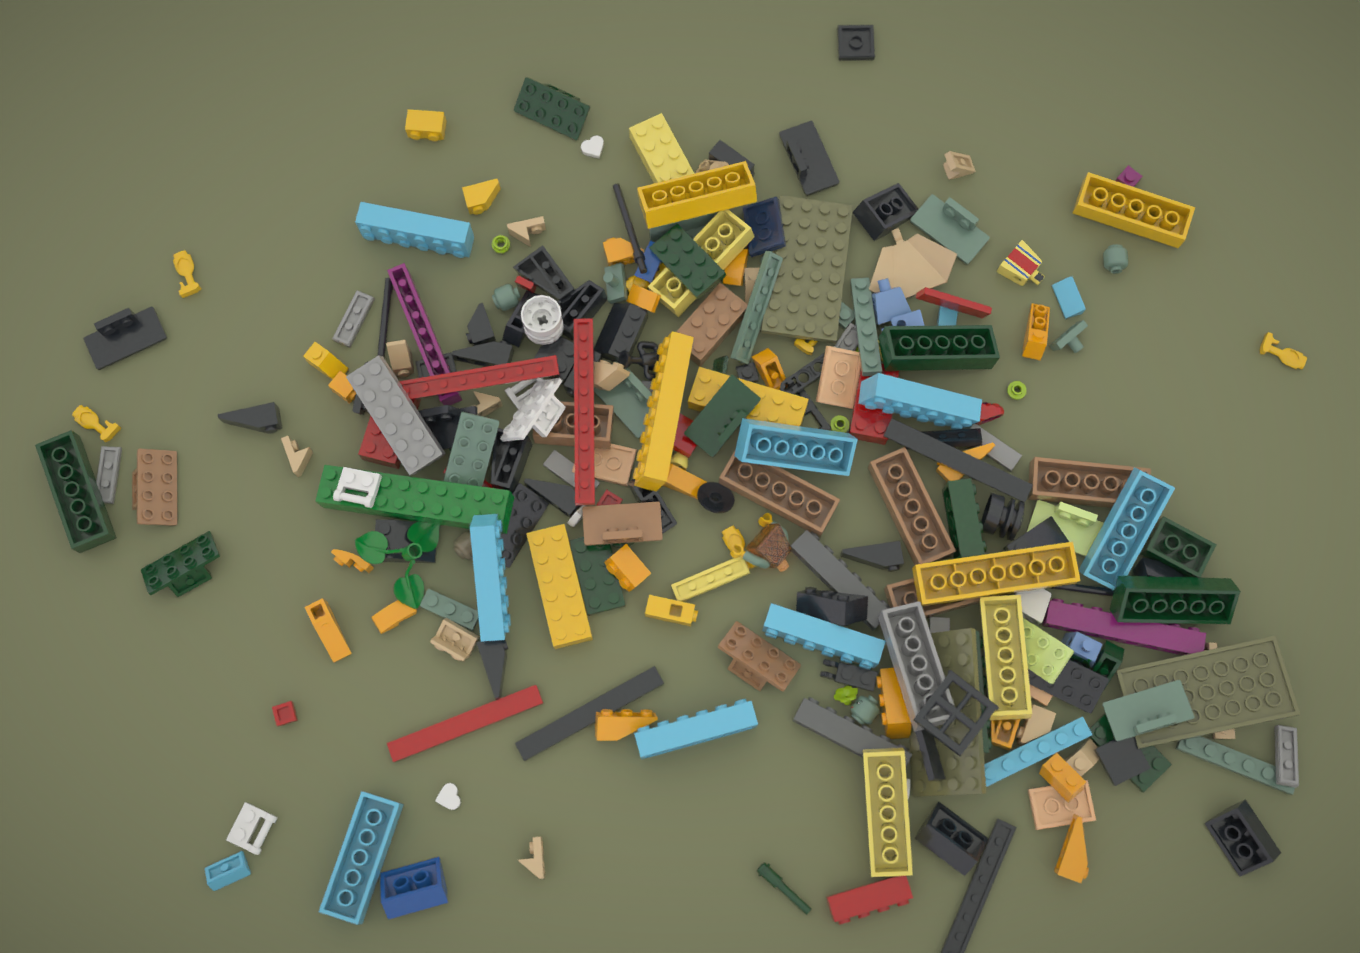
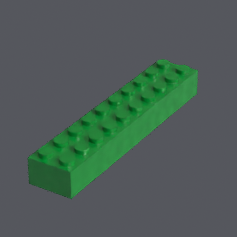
(421, 499)

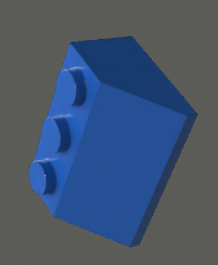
(413, 888)

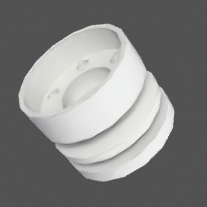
(541, 311)

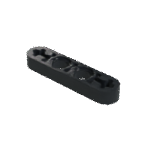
(808, 370)

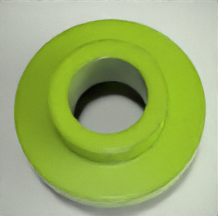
(500, 239)
(1015, 395)
(839, 418)

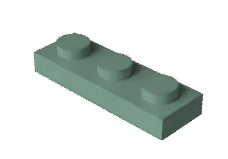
(450, 609)

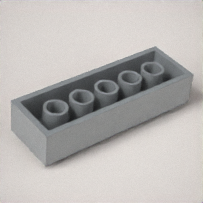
(395, 415)
(914, 660)

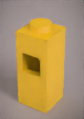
(671, 610)

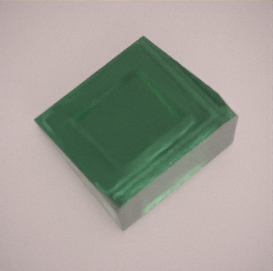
(720, 364)

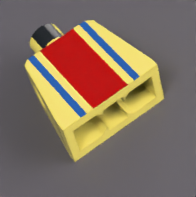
(1022, 265)

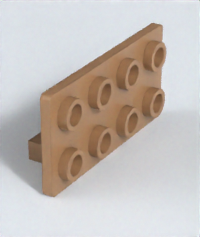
(155, 487)
(622, 523)
(757, 659)

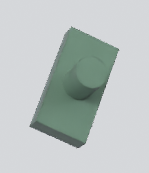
(615, 283)
(1069, 337)

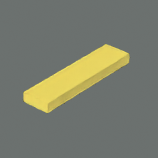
(710, 579)

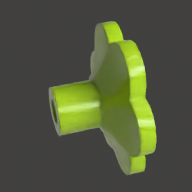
(846, 694)

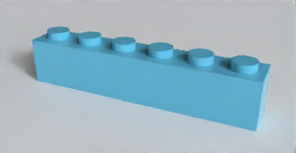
(1036, 750)

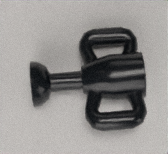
(645, 360)

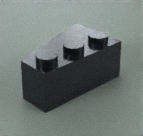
(581, 304)
(832, 606)

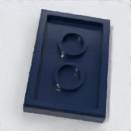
(766, 226)

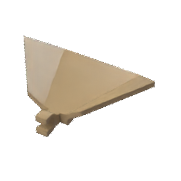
(913, 264)

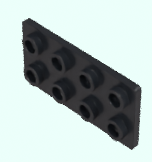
(809, 158)
(123, 336)
(444, 422)
(524, 516)
(1074, 685)

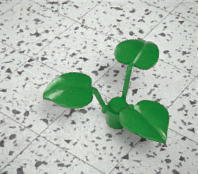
(425, 538)

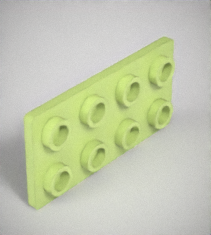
(1077, 524)
(1045, 653)

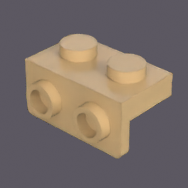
(454, 640)

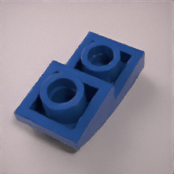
(652, 264)

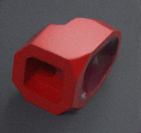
(990, 412)

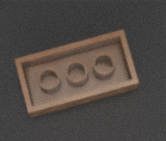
(713, 322)
(563, 430)

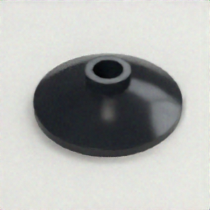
(715, 497)

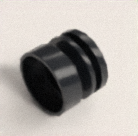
(1004, 517)

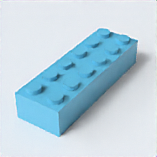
(415, 230)
(919, 401)
(795, 447)
(1126, 528)
(489, 578)
(823, 636)
(696, 730)
(361, 858)

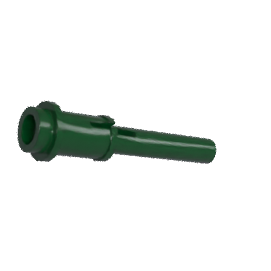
(776, 881)

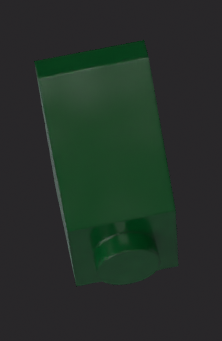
(1108, 660)

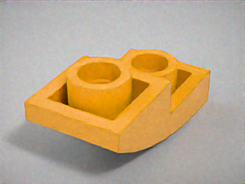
(735, 269)
(643, 298)
(348, 559)
(391, 616)

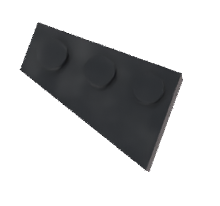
(545, 274)
(509, 461)

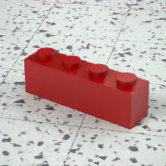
(869, 898)

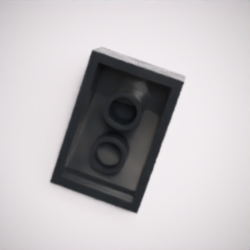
(885, 211)
(396, 535)
(1041, 535)

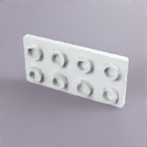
(538, 411)

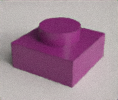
(1129, 177)

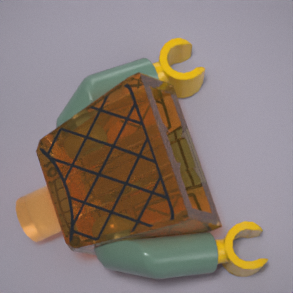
(768, 547)

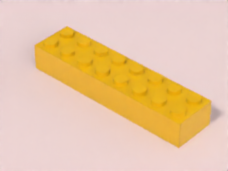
(663, 411)
(996, 574)

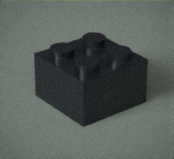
(565, 355)

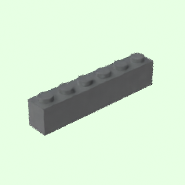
(835, 575)
(841, 730)

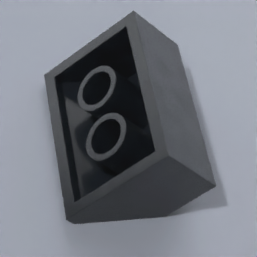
(621, 330)
(952, 838)
(1243, 838)

